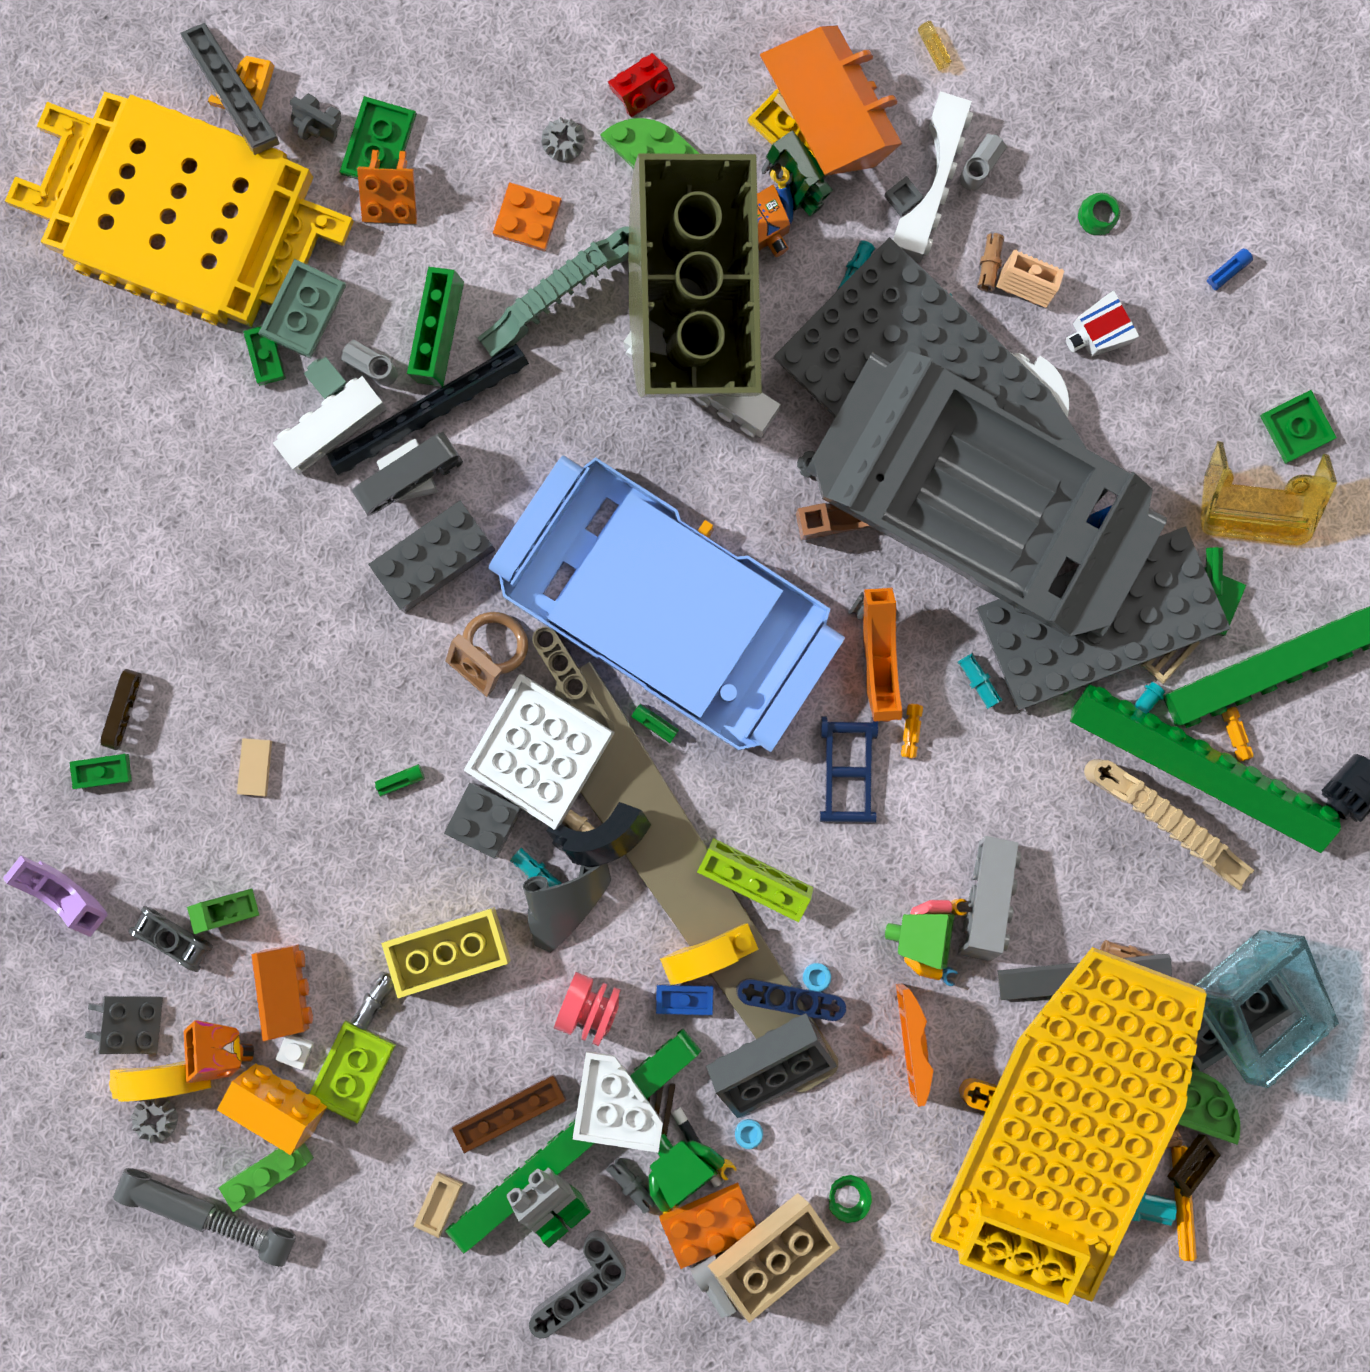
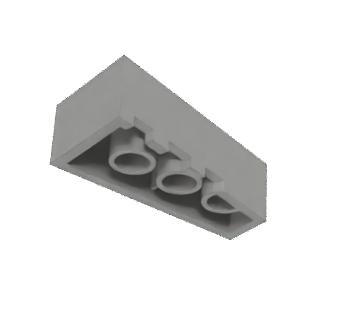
(991, 899)

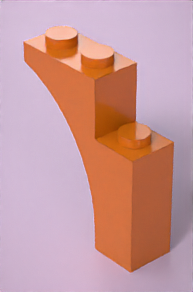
(881, 655)

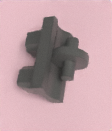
(312, 120)

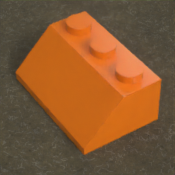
(281, 991)

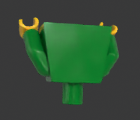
(683, 1171)

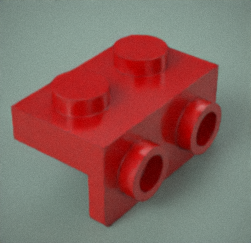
(642, 84)

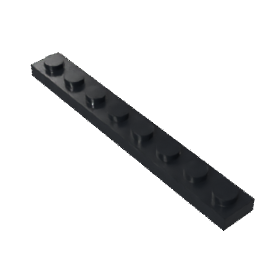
(427, 409)

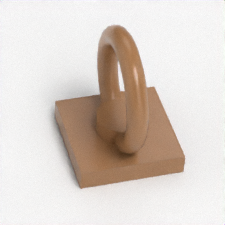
(475, 662)

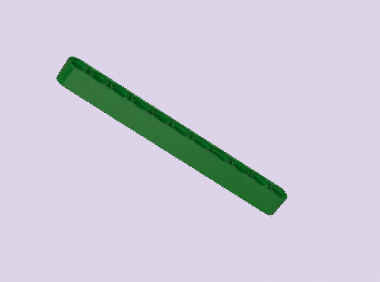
(562, 1149)

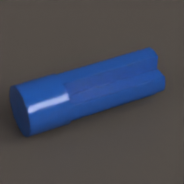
(1230, 269)

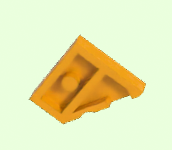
(256, 77)

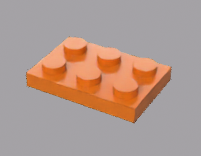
(707, 1225)

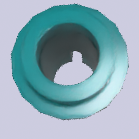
(1149, 697)

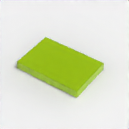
(352, 1071)

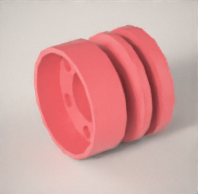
(587, 1009)

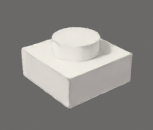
(295, 1051)

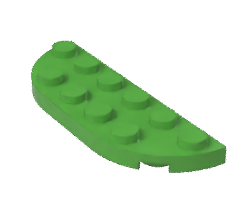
(644, 136)
(1210, 1108)

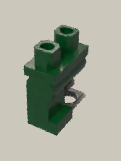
(806, 176)

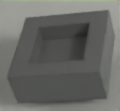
(903, 196)

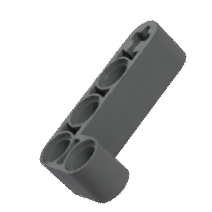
(407, 473)
(574, 1290)

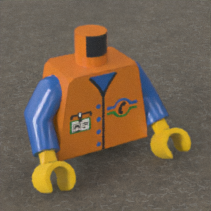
(775, 214)

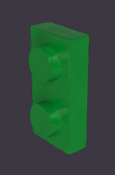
(264, 357)
(100, 771)

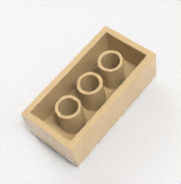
(773, 1257)

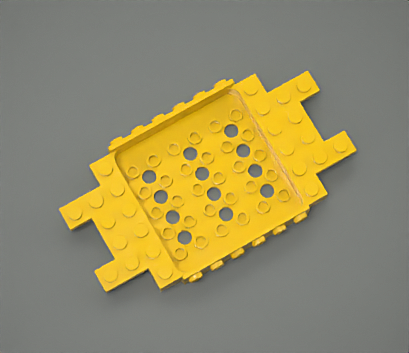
(262, 240)

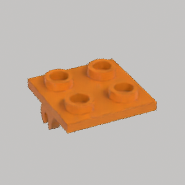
(387, 193)

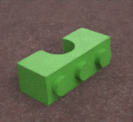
(263, 1176)

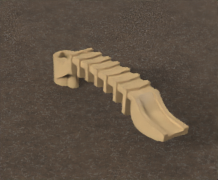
(1203, 845)

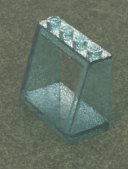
(1243, 975)

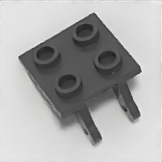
(128, 1024)

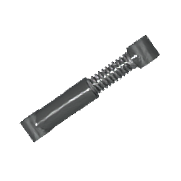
(139, 1190)

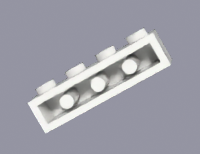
(329, 425)

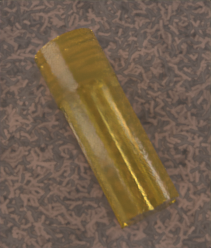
(934, 45)

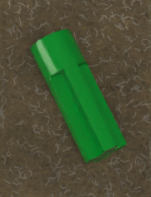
(1214, 568)
(654, 723)
(399, 780)

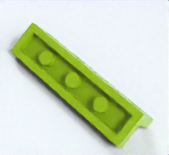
(756, 880)

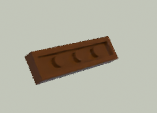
(508, 1113)

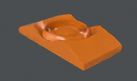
(915, 1045)

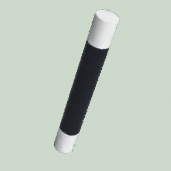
(691, 1135)

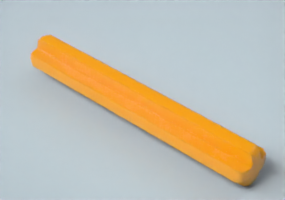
(1184, 1216)

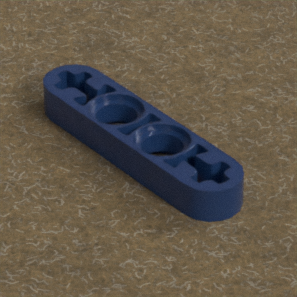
(791, 998)

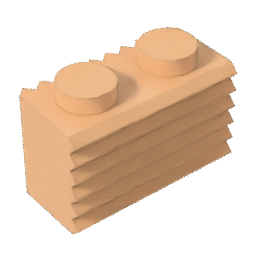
(1030, 278)

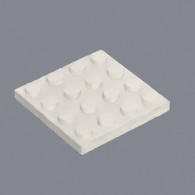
(539, 751)

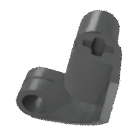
(561, 908)

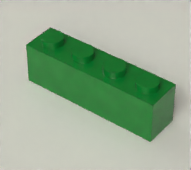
(435, 326)

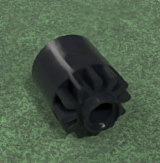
(1350, 789)

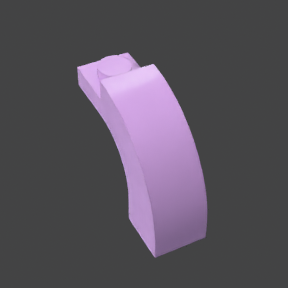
(69, 900)

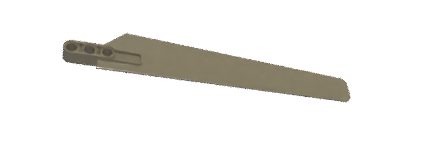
(671, 847)

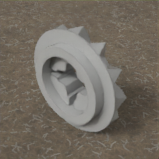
(567, 150)
(166, 1124)

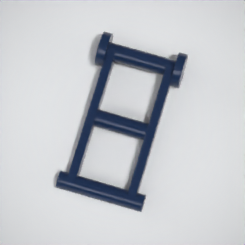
(871, 732)

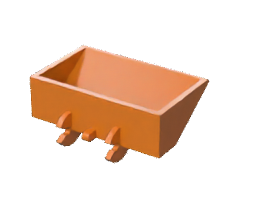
(833, 100)

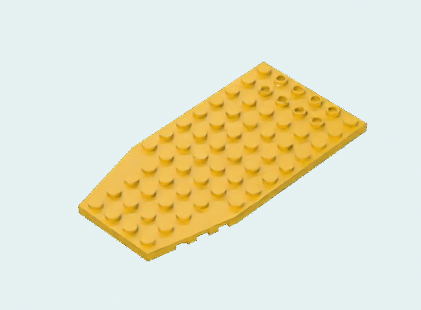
(1075, 1129)

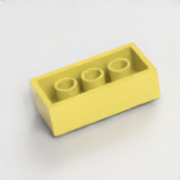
(446, 952)

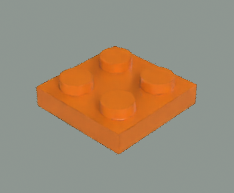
(527, 217)

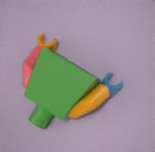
(926, 938)

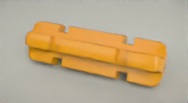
(912, 730)
(1237, 734)

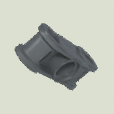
(187, 949)

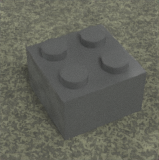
(483, 820)

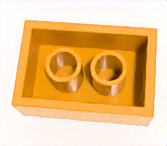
(272, 1108)

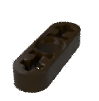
(118, 713)

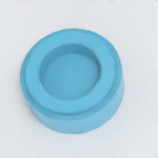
(816, 977)
(748, 1133)

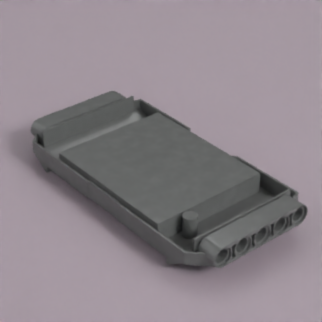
(985, 492)

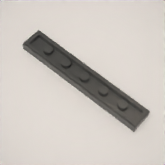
(229, 88)
(1047, 979)

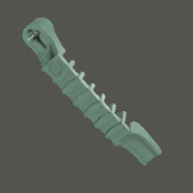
(512, 324)

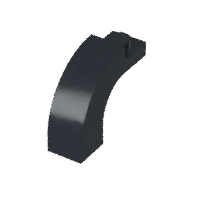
(605, 843)

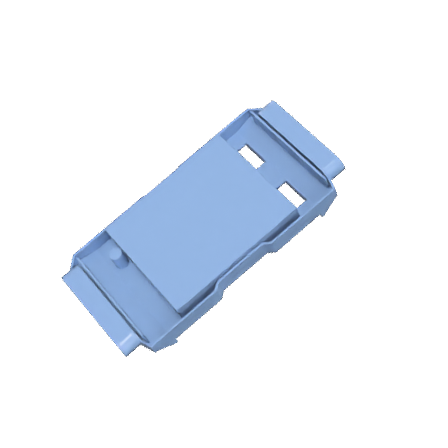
(667, 605)

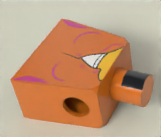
(213, 1051)

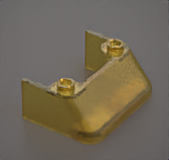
(1260, 512)

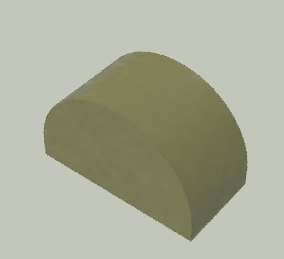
(695, 275)

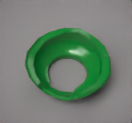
(1087, 218)
(857, 1212)

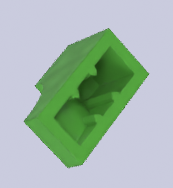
(223, 911)

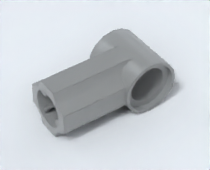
(982, 161)
(369, 362)
(708, 1283)

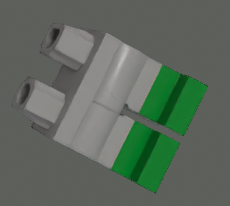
(545, 1203)

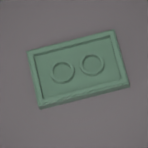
(302, 309)

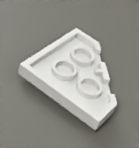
(614, 1108)

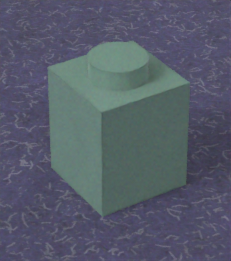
(325, 377)

